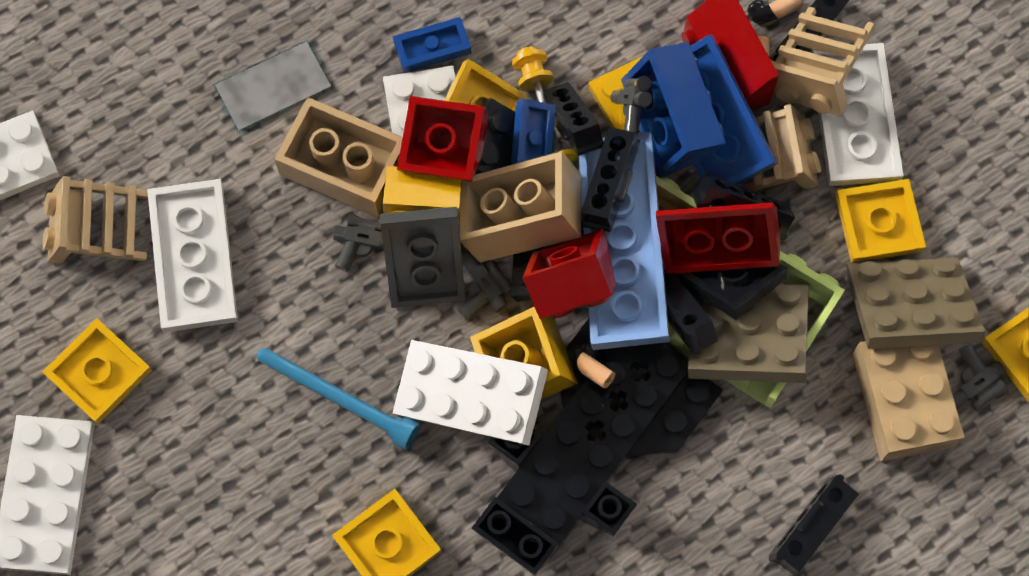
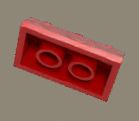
(739, 46)
(719, 238)

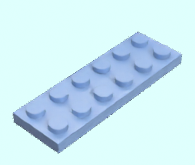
(638, 304)

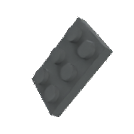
(423, 256)

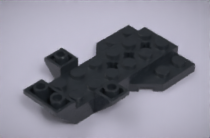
(567, 475)

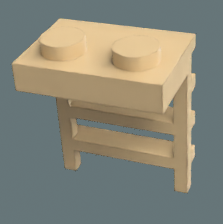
(813, 78)
(790, 143)
(71, 220)

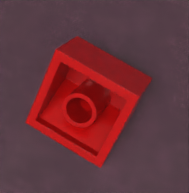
(443, 138)
(570, 275)

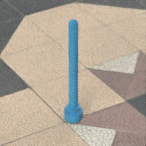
(399, 430)

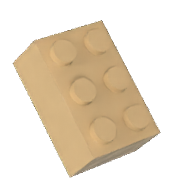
(339, 156)
(521, 207)
(907, 400)

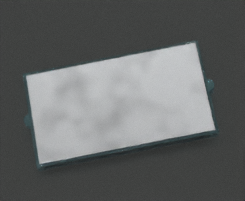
(272, 86)

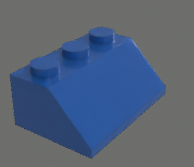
(680, 109)

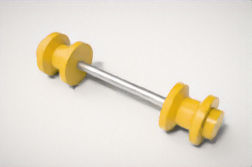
(530, 62)

